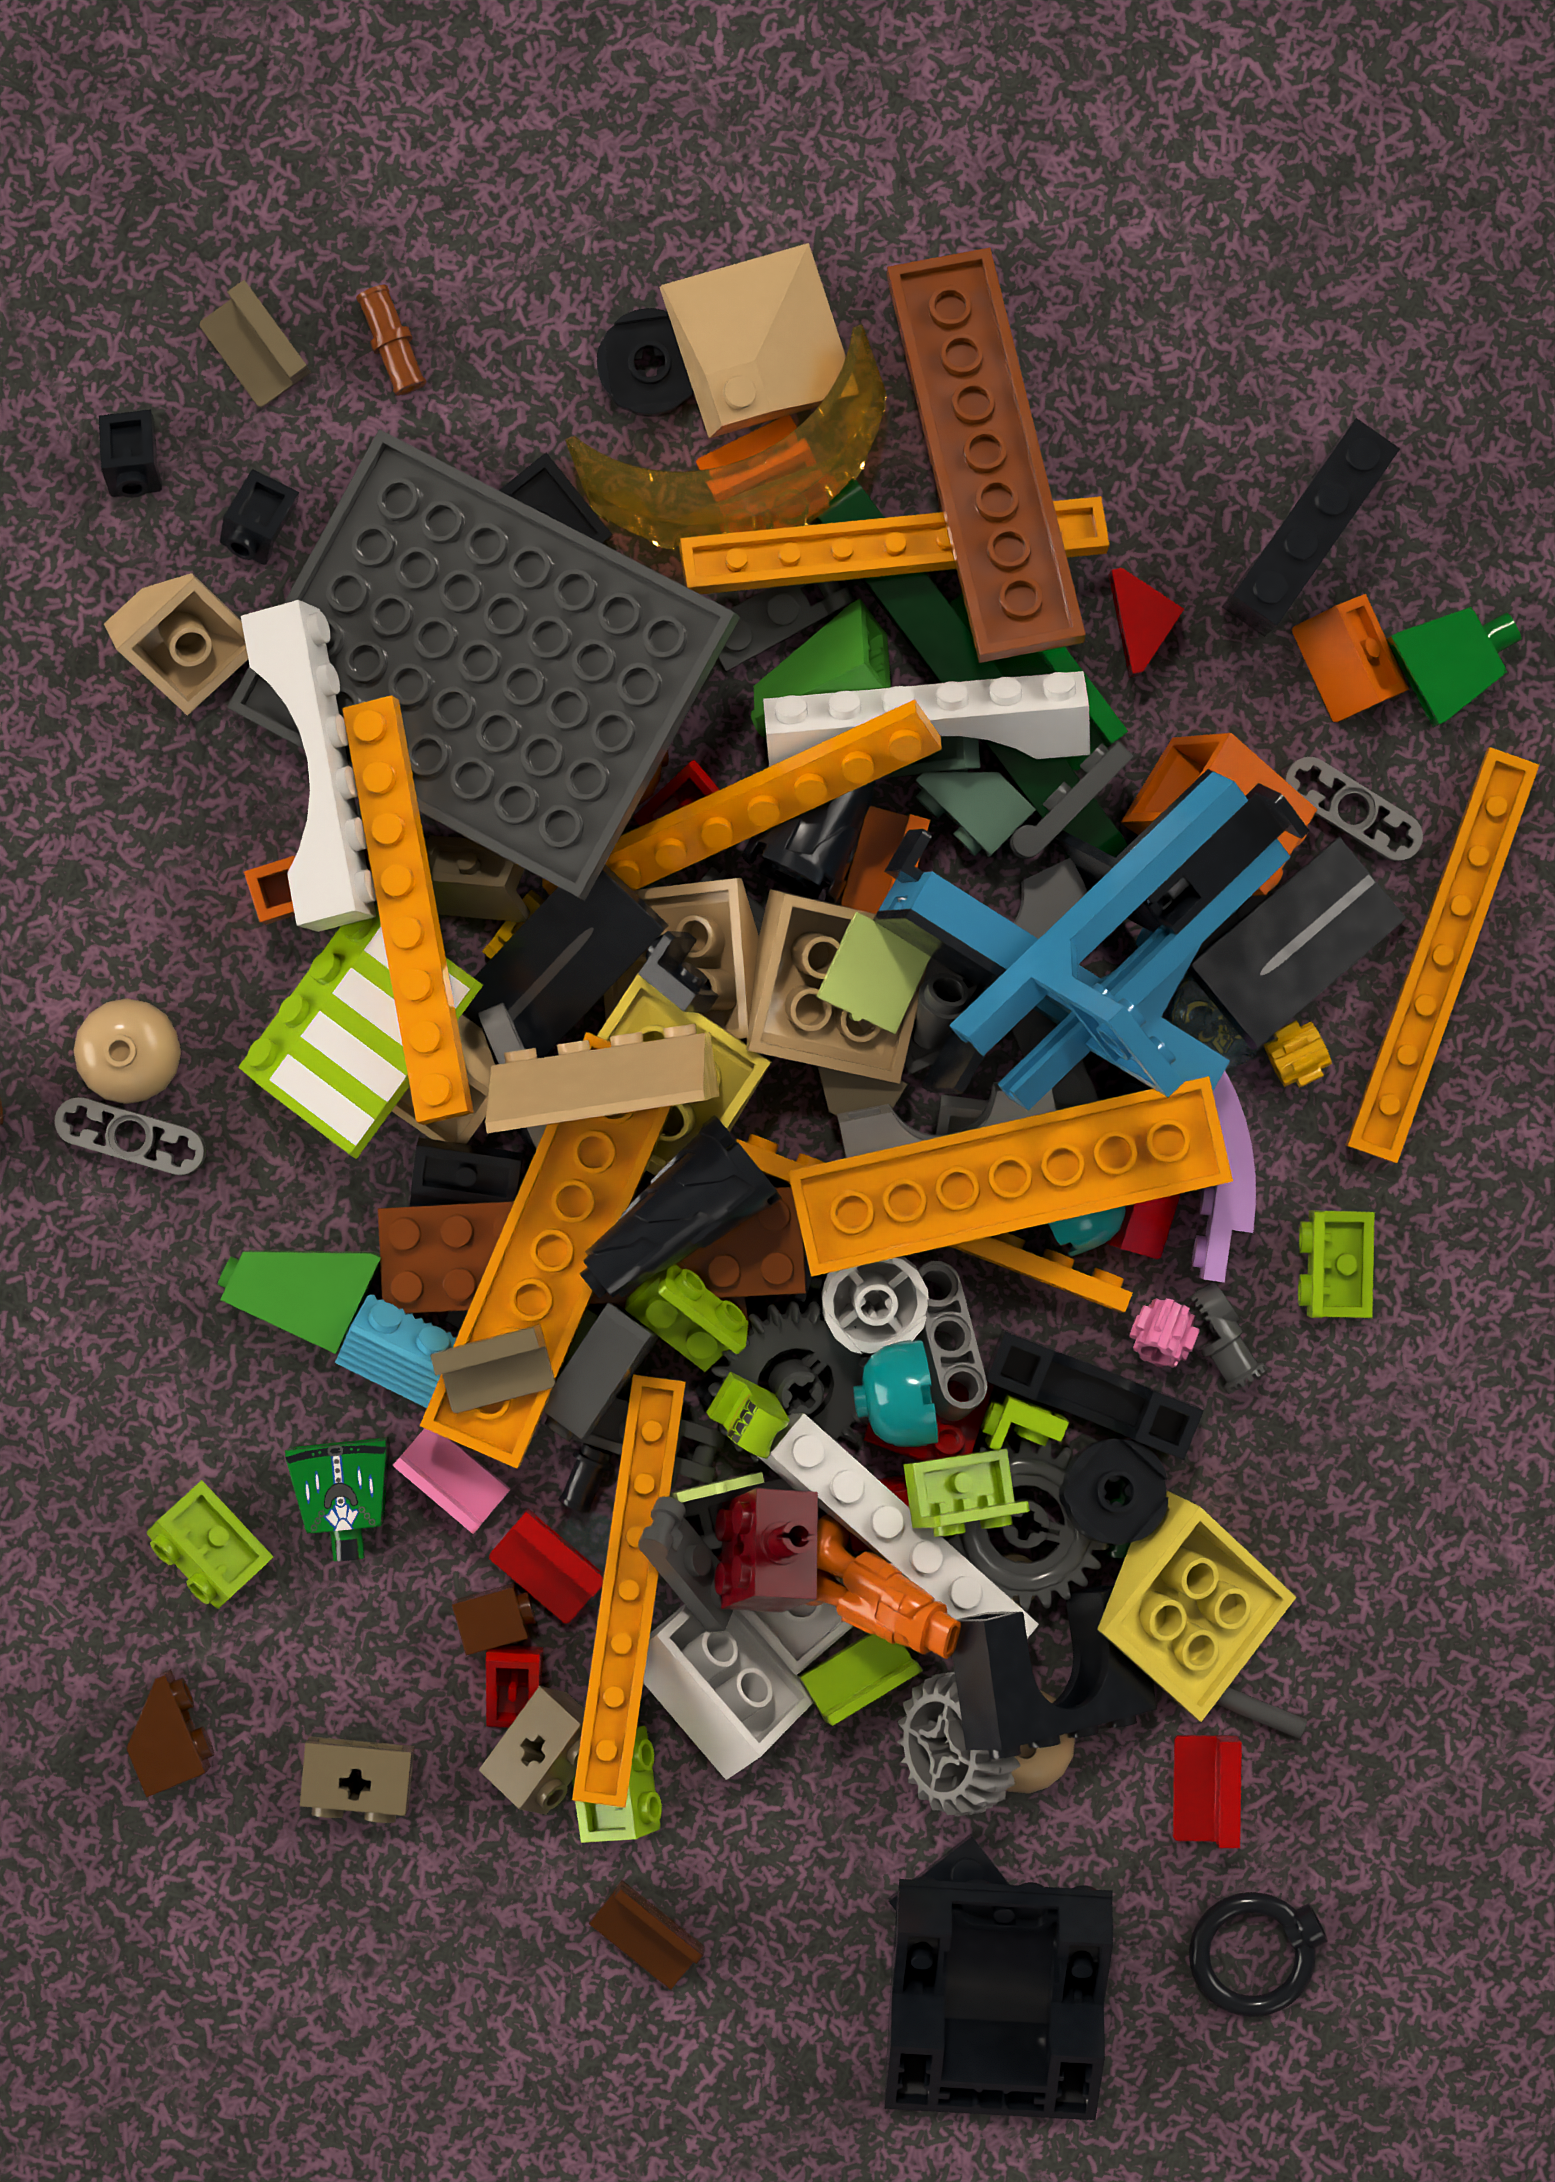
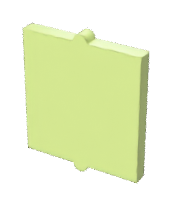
(873, 974)
(718, 1487)

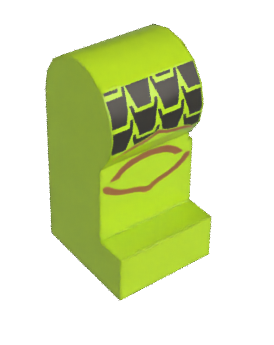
(748, 1414)

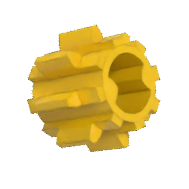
(1298, 1054)

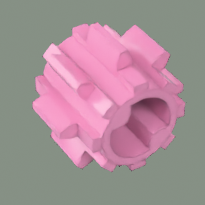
(1164, 1333)

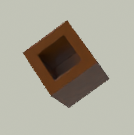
(493, 1618)

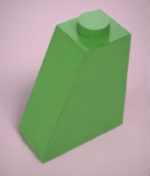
(841, 656)
(302, 1290)

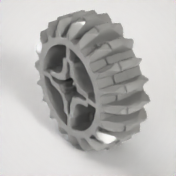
(936, 1753)

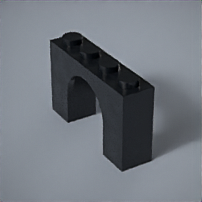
(1311, 527)
(1000, 1696)

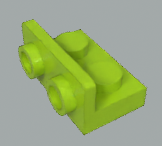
(689, 1316)
(1031, 1421)
(208, 1546)
(642, 1807)

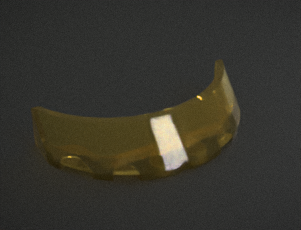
(763, 492)

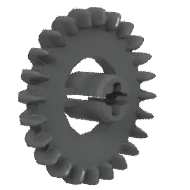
(802, 1332)
(1057, 1567)

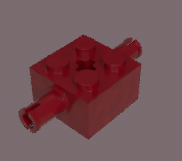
(767, 1550)

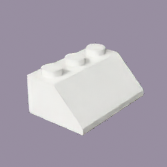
(723, 1687)

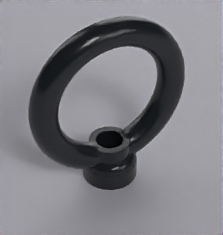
(1302, 1930)

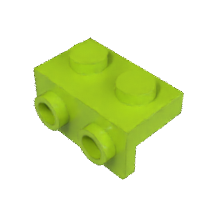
(1338, 1264)
(962, 1490)

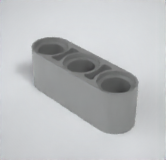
(964, 1363)

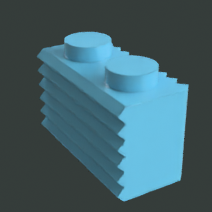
(394, 1350)

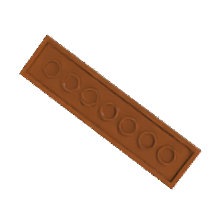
(985, 455)
(441, 1252)

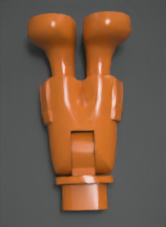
(879, 1596)

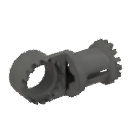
(1227, 1348)

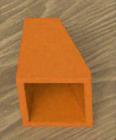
(1225, 754)

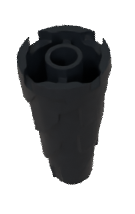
(815, 846)
(686, 1207)

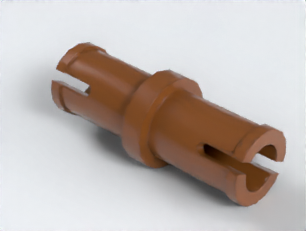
(391, 340)

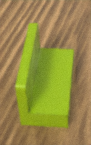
(858, 1676)

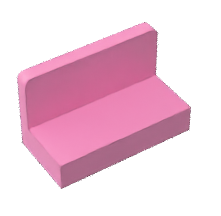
(452, 1478)

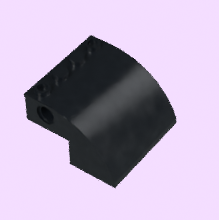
(998, 1998)

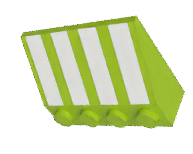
(338, 1039)

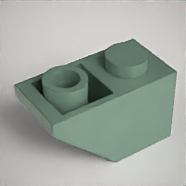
(978, 803)

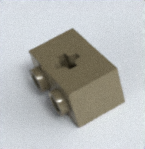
(538, 1752)
(383, 1764)

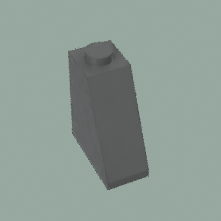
(598, 1372)

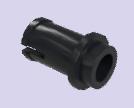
(585, 1477)

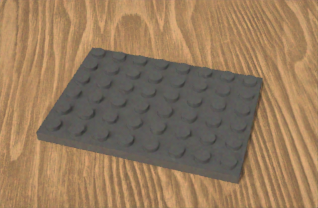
(520, 654)

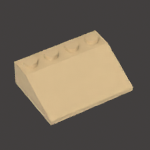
(601, 1081)

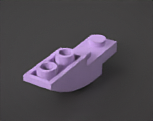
(1229, 1204)

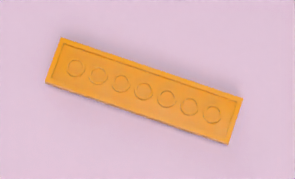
(1009, 1176)
(568, 1200)

